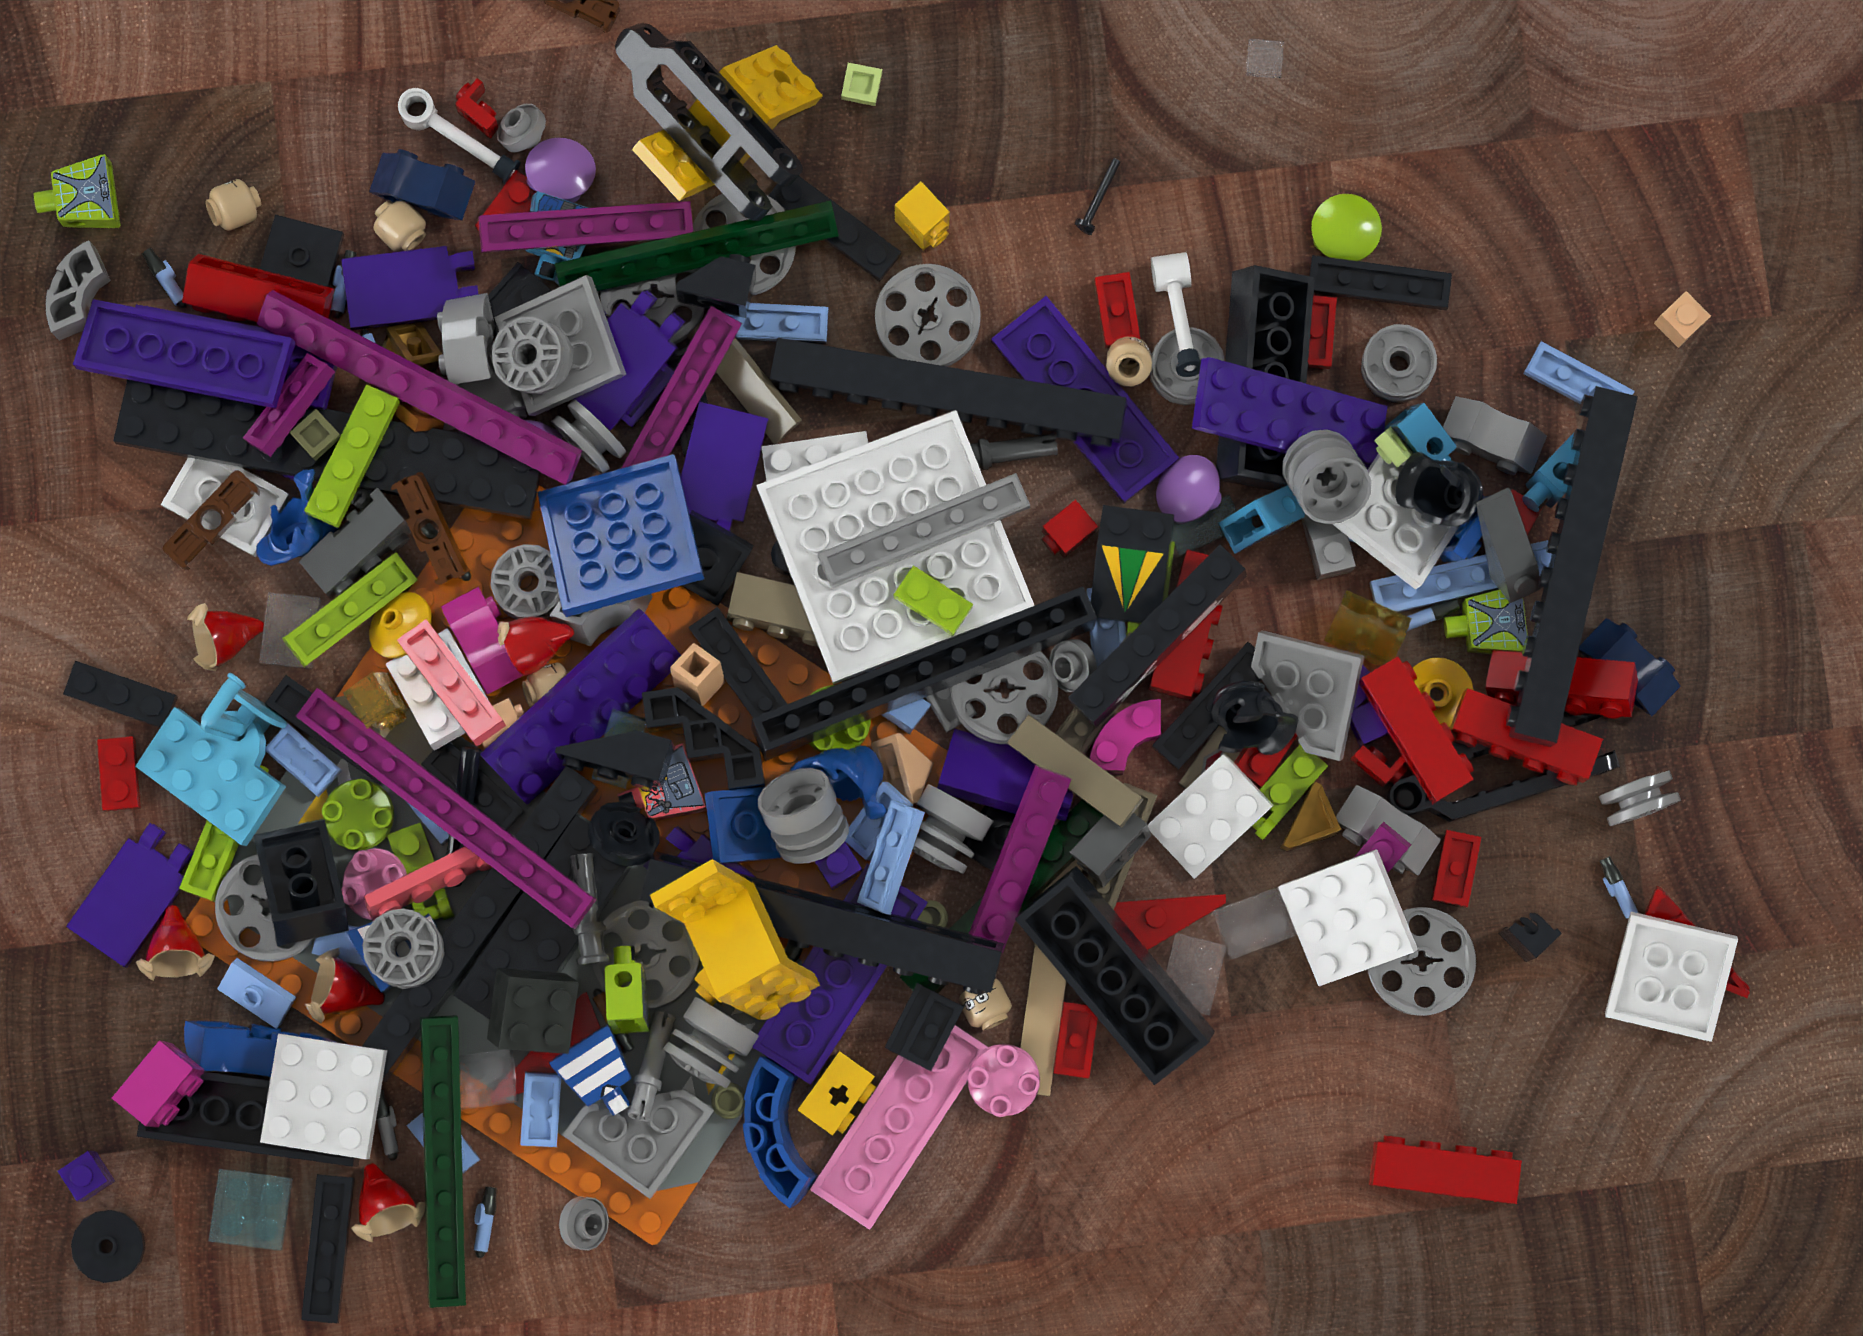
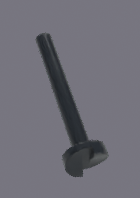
(1085, 224)

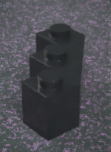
(705, 736)

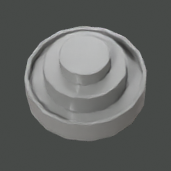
(521, 128)
(1072, 663)
(583, 1223)

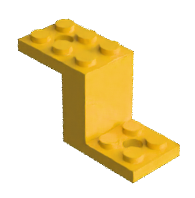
(765, 82)
(735, 940)

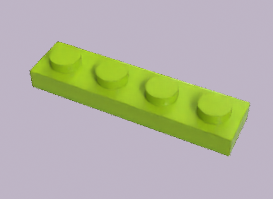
(352, 456)
(349, 609)
(210, 861)

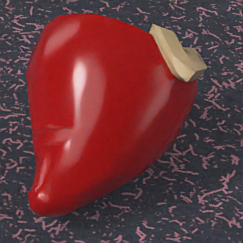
(221, 635)
(532, 641)
(174, 949)
(340, 988)
(384, 1206)

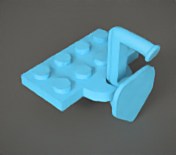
(218, 761)

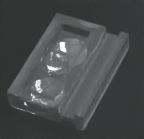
(282, 616)
(1254, 923)
(1196, 969)
(487, 1079)

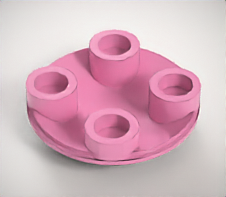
(366, 873)
(1003, 1080)

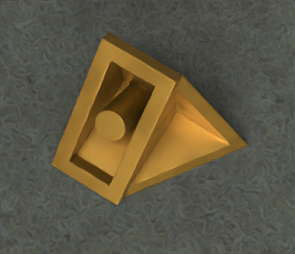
(413, 344)
(1313, 821)

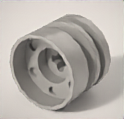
(1326, 476)
(803, 815)
(947, 828)
(710, 1043)

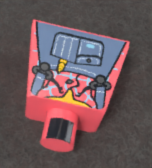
(677, 797)

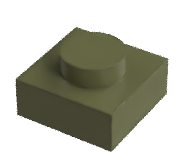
(315, 434)

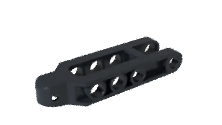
(748, 131)
(1411, 799)

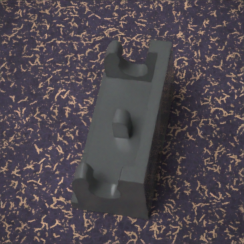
(1110, 847)

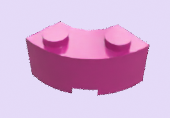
(476, 628)
(1124, 733)

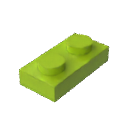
(933, 600)

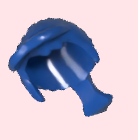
(292, 530)
(852, 774)

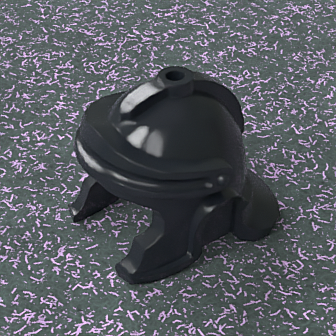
(1439, 490)
(1251, 719)

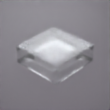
(1264, 58)

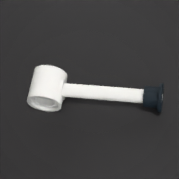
(502, 166)
(1172, 274)

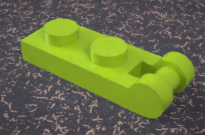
(1287, 786)
(415, 852)

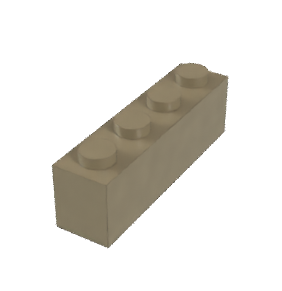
(770, 607)

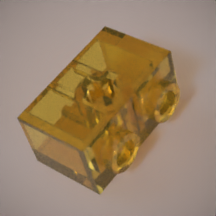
(1367, 629)
(378, 701)

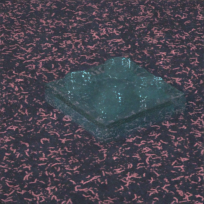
(250, 1209)

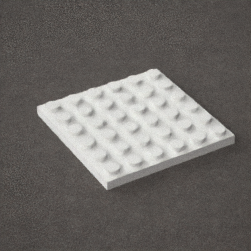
(869, 488)

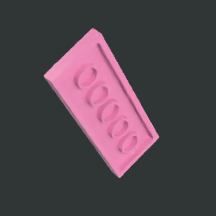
(894, 1130)

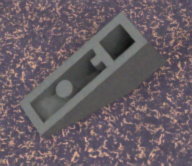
(1507, 546)

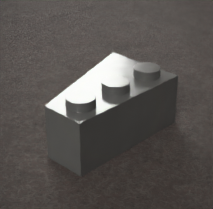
(356, 545)

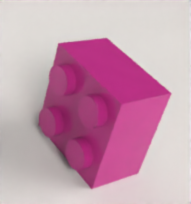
(159, 1085)

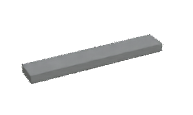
(923, 530)

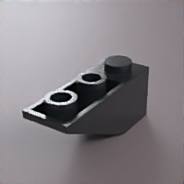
(629, 755)

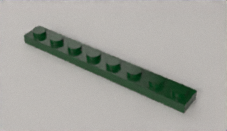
(702, 247)
(1053, 862)
(443, 1161)

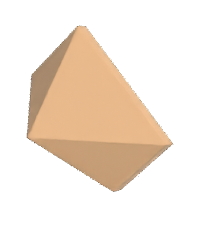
(903, 765)

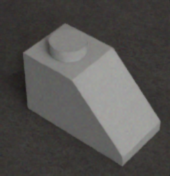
(1328, 549)

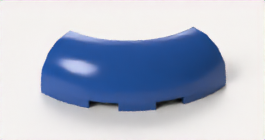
(234, 1047)
(769, 1134)

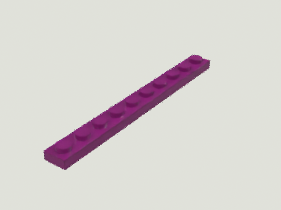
(419, 387)
(446, 808)

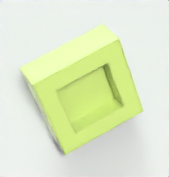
(861, 84)
(1392, 447)

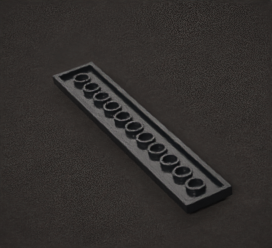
(213, 428)

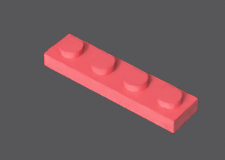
(451, 682)
(424, 882)

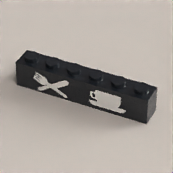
(1157, 636)

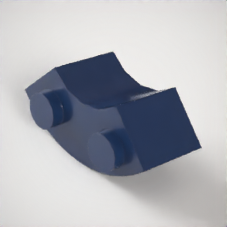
(430, 187)
(1654, 675)

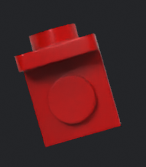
(479, 114)
(1372, 763)

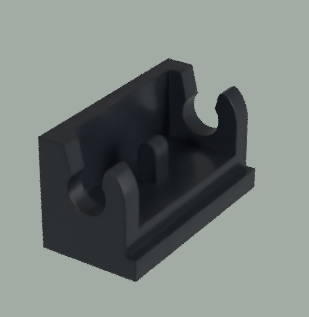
(1530, 939)

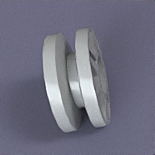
(1403, 342)
(512, 350)
(1164, 362)
(589, 436)
(512, 569)
(1639, 798)
(384, 937)

